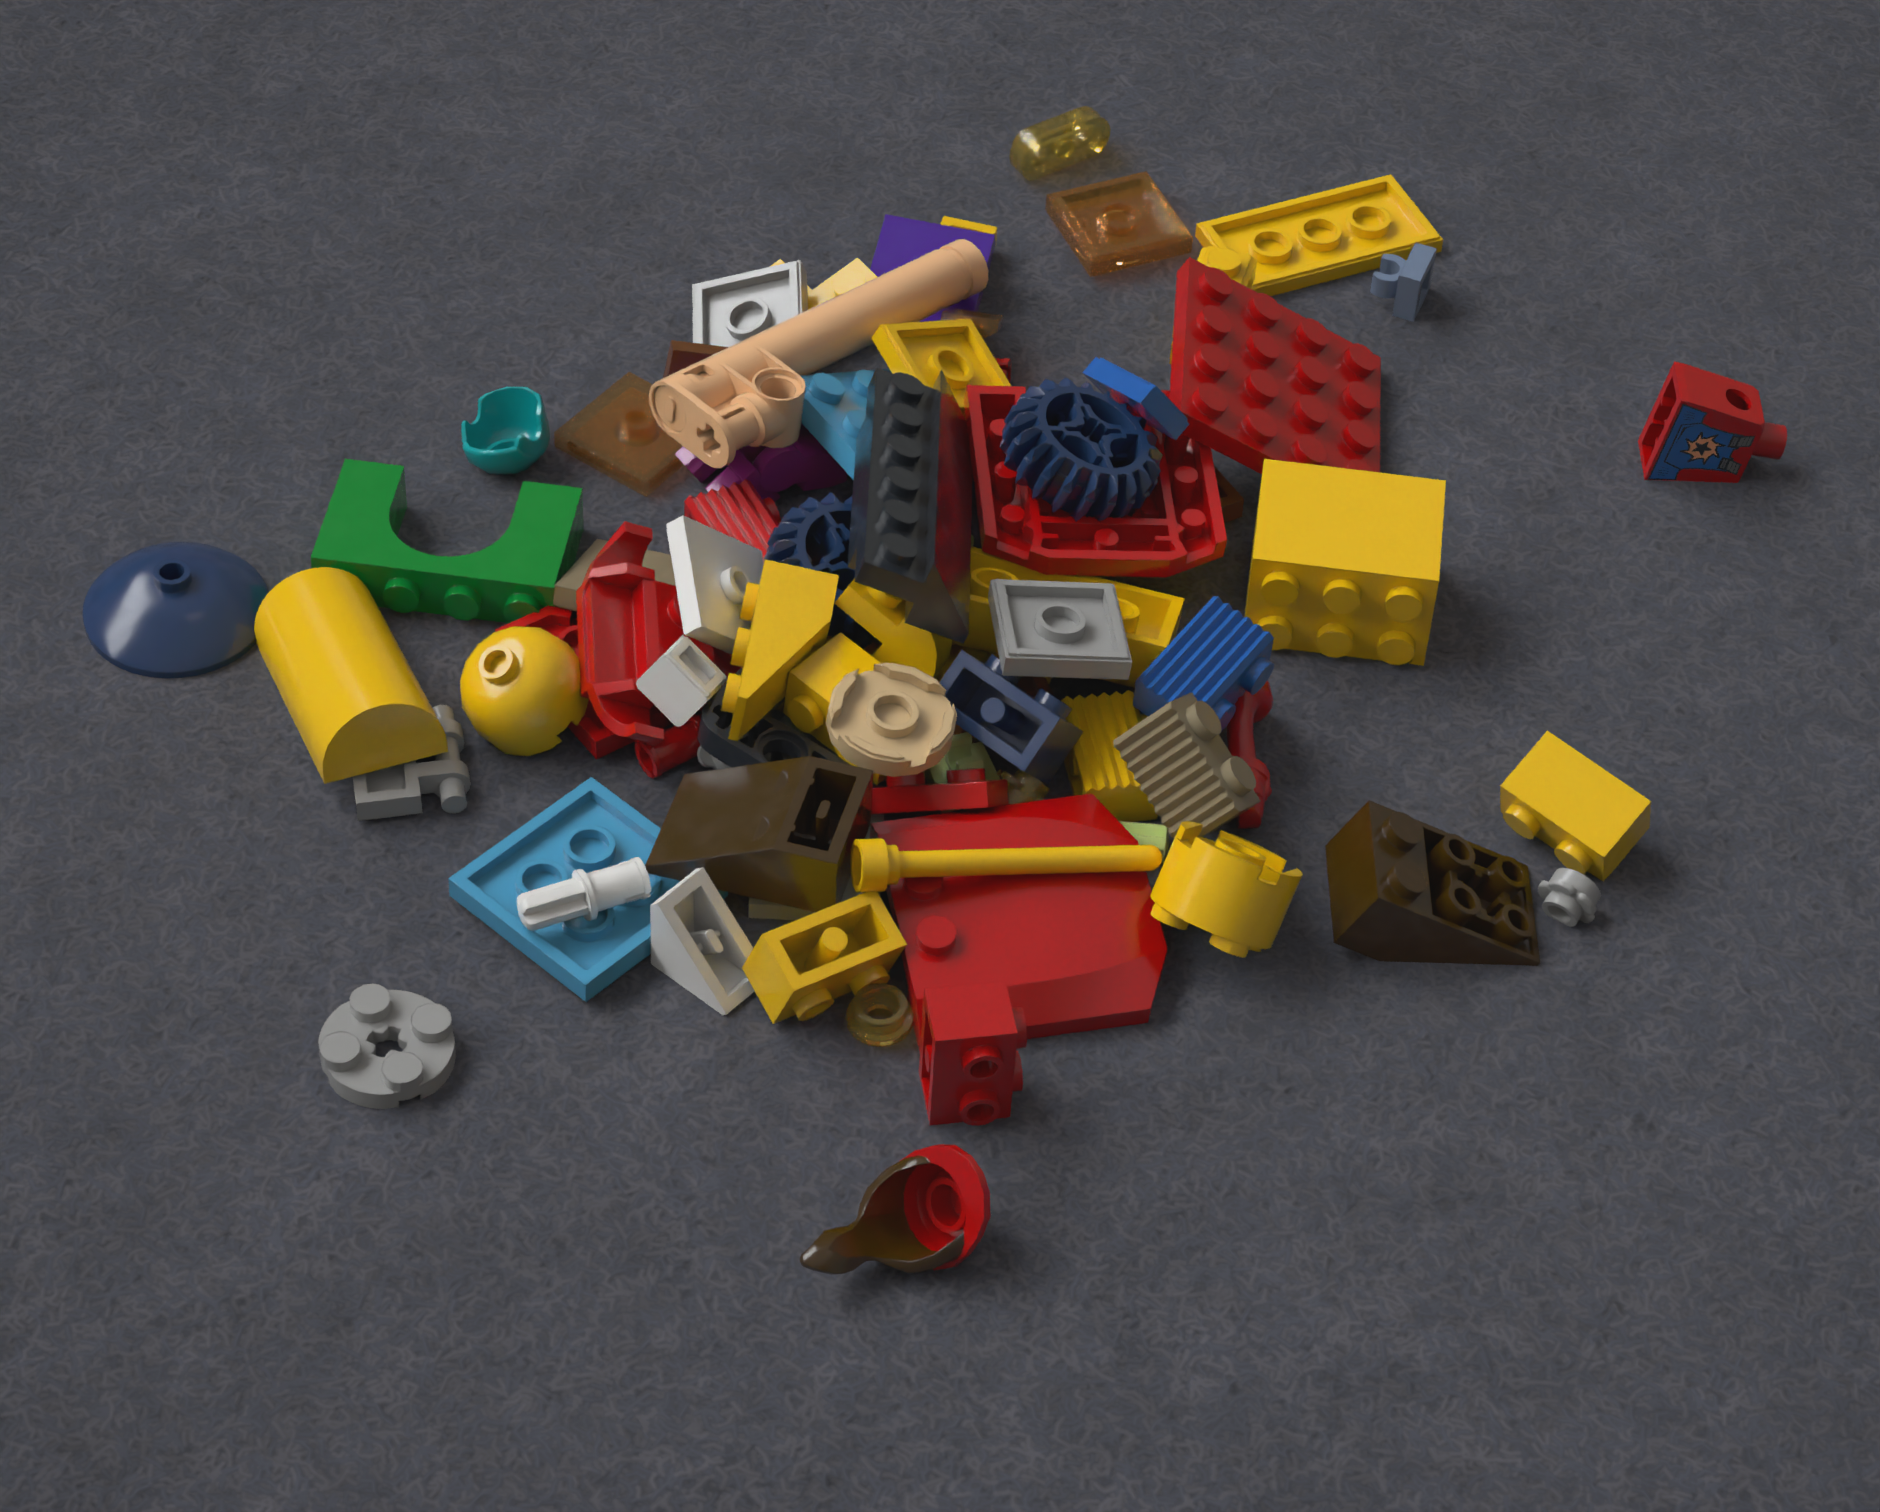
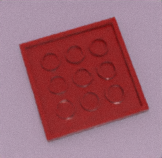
(1269, 379)

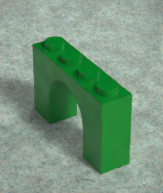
(490, 584)

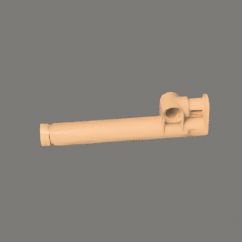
(756, 386)

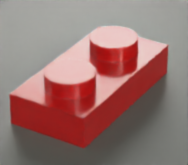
(962, 791)

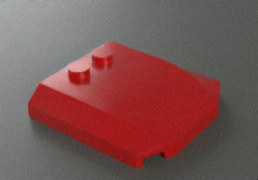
(1169, 534)
(1068, 944)

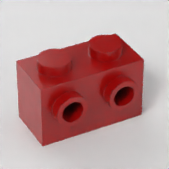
(970, 1052)

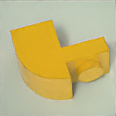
(885, 619)

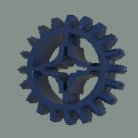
(1080, 450)
(824, 534)

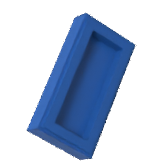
(1142, 396)

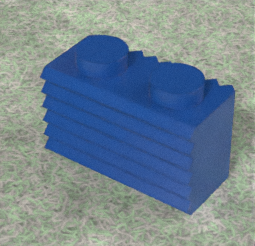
(1211, 657)

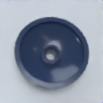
(174, 610)

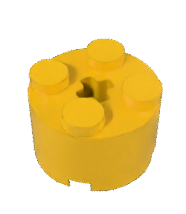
(1224, 889)

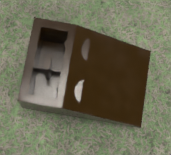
(768, 829)
(1426, 894)

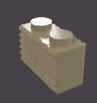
(1188, 766)

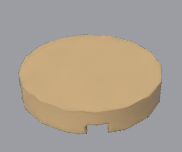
(891, 720)

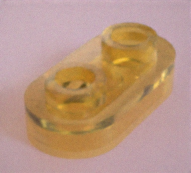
(1059, 142)

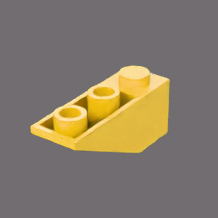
(788, 624)

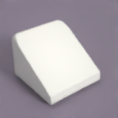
(681, 681)

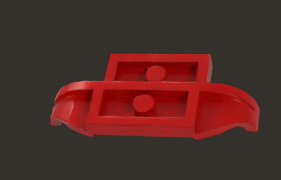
(622, 630)

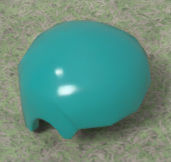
(507, 432)

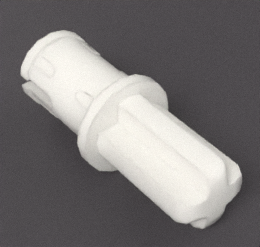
(584, 894)

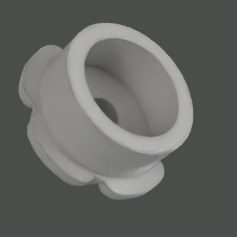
(1569, 897)

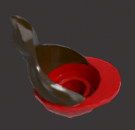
(912, 1216)

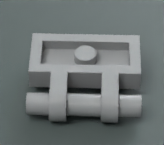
(399, 787)

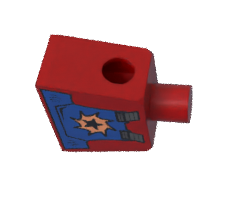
(1706, 429)

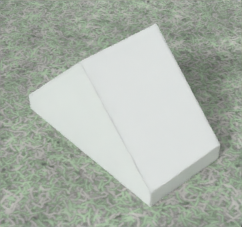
(700, 942)

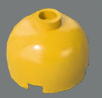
(522, 690)

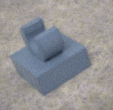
(1405, 280)

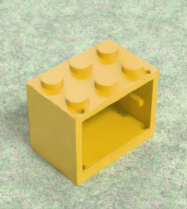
(1346, 561)

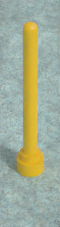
(878, 865)

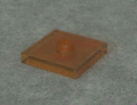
(1118, 223)
(622, 437)

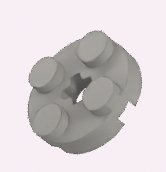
(381, 1015)

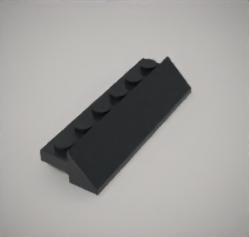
(914, 501)

